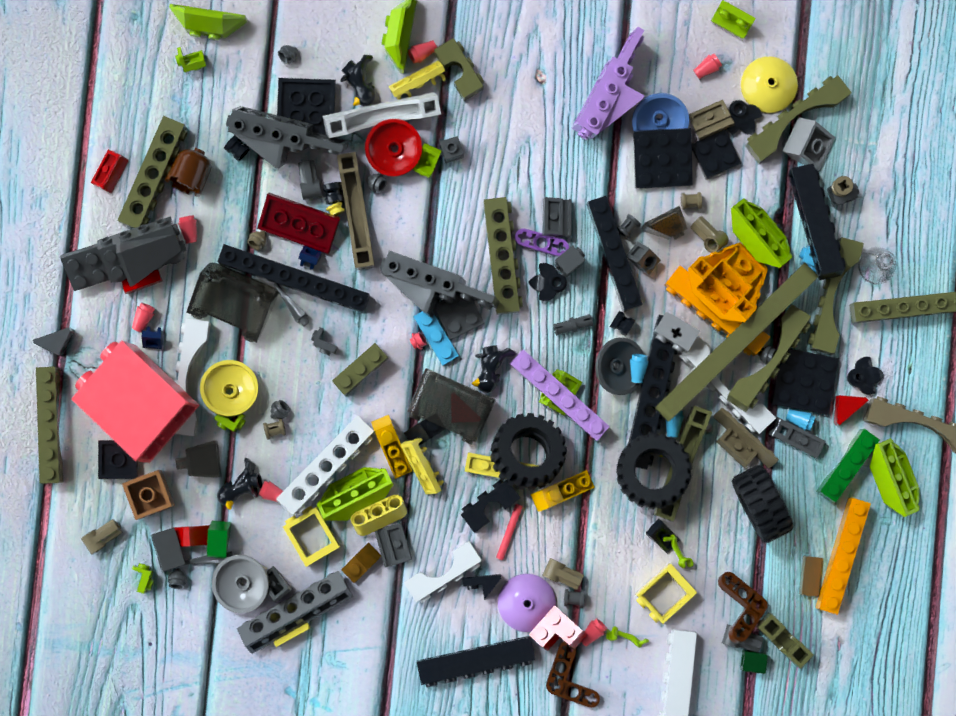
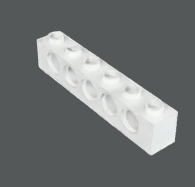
(355, 427)

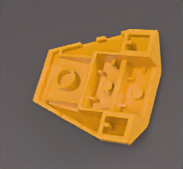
(728, 282)

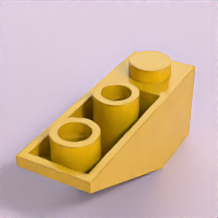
(391, 446)
(562, 491)

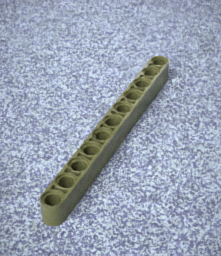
(736, 342)

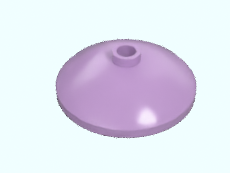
(512, 600)

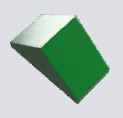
(218, 539)

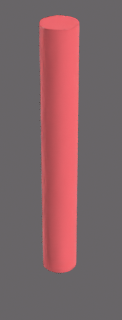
(509, 532)

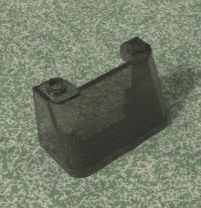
(233, 299)
(451, 405)

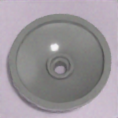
(231, 591)

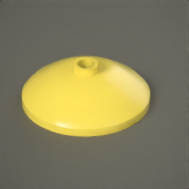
(763, 95)
(225, 376)

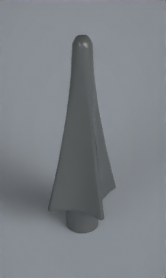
(297, 313)
(204, 559)

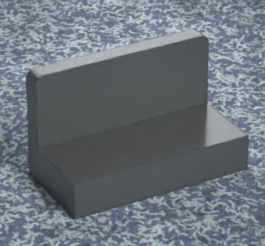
(167, 549)

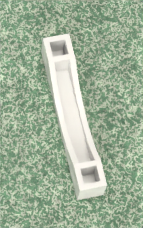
(360, 118)
(195, 338)
(756, 418)

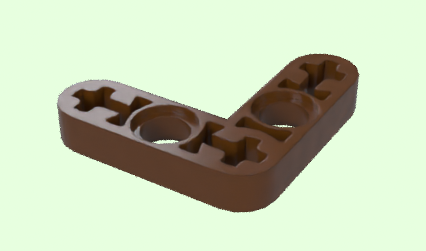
(749, 607)
(565, 684)

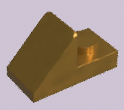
(361, 562)

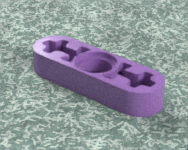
(529, 233)

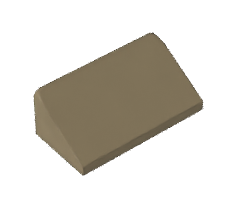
(810, 576)

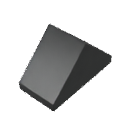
(56, 341)
(277, 585)

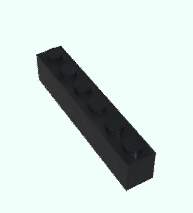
(816, 221)
(614, 254)
(475, 660)

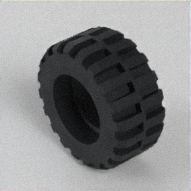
(533, 428)
(672, 452)
(762, 503)

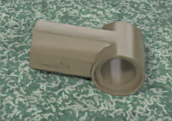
(713, 239)
(98, 538)
(559, 573)

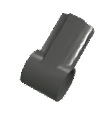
(310, 184)
(752, 643)

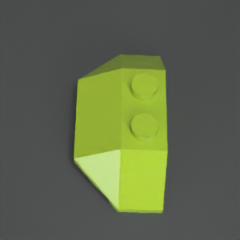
(207, 22)
(399, 33)
(760, 234)
(895, 478)
(354, 493)

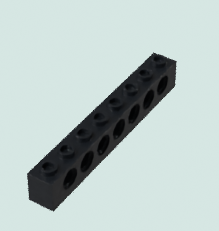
(293, 278)
(648, 382)

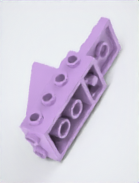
(610, 95)

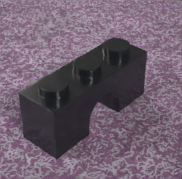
(475, 514)

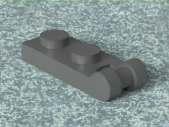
(797, 438)

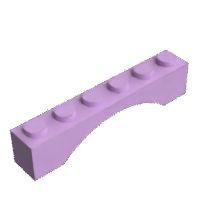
(559, 395)

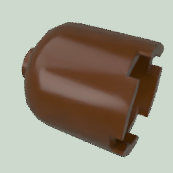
(190, 171)

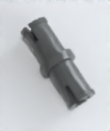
(572, 324)

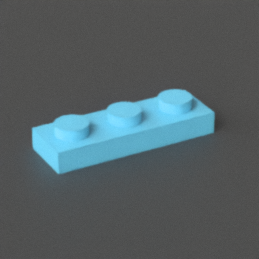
(436, 337)

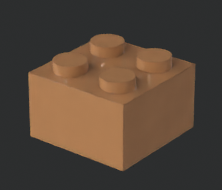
(148, 494)

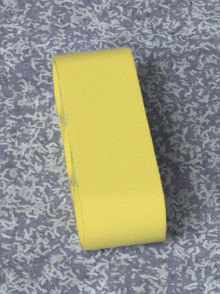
(386, 512)

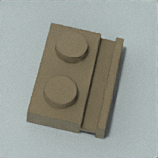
(711, 120)

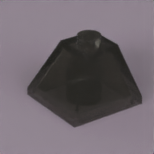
(667, 225)

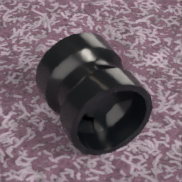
(237, 148)
(333, 193)
(622, 323)

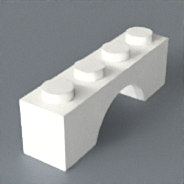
(422, 585)

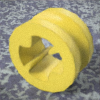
(336, 209)

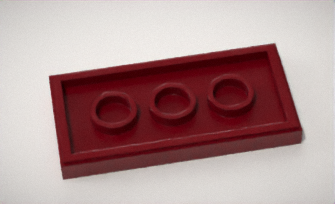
(298, 223)

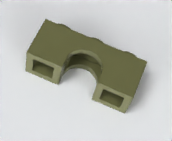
(452, 54)
(359, 369)
(784, 640)

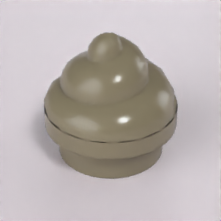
(257, 240)

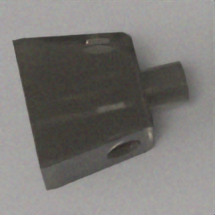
(201, 460)

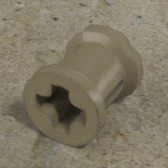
(691, 200)
(274, 429)

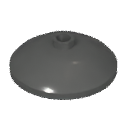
(617, 379)

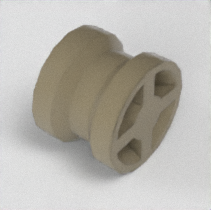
(838, 187)

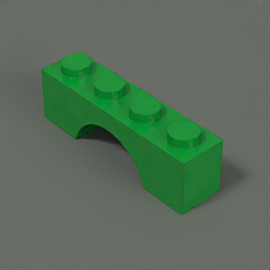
(849, 465)

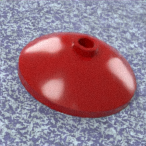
(380, 143)

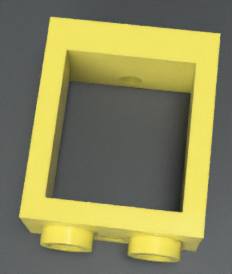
(322, 552)
(689, 590)

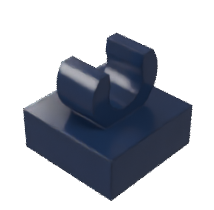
(309, 255)
(152, 339)

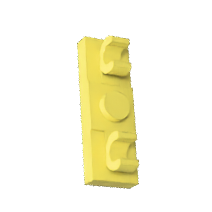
(417, 79)
(421, 466)

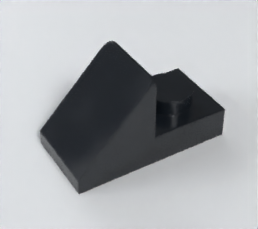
(424, 430)
(658, 532)
(487, 581)

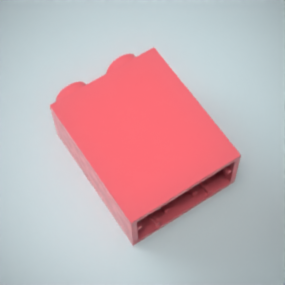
(133, 401)

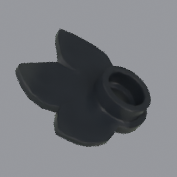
(746, 119)
(544, 282)
(867, 376)

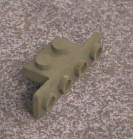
(741, 442)

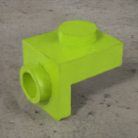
(191, 61)
(428, 160)
(224, 422)
(145, 582)

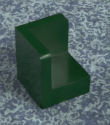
(753, 661)

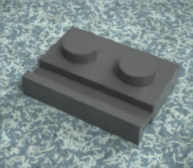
(556, 217)
(393, 545)

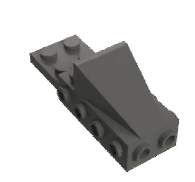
(276, 135)
(125, 255)
(429, 284)

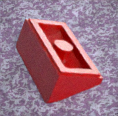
(109, 171)
(149, 280)

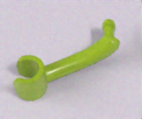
(682, 559)
(612, 635)

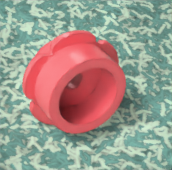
(418, 340)

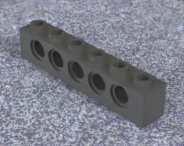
(290, 621)

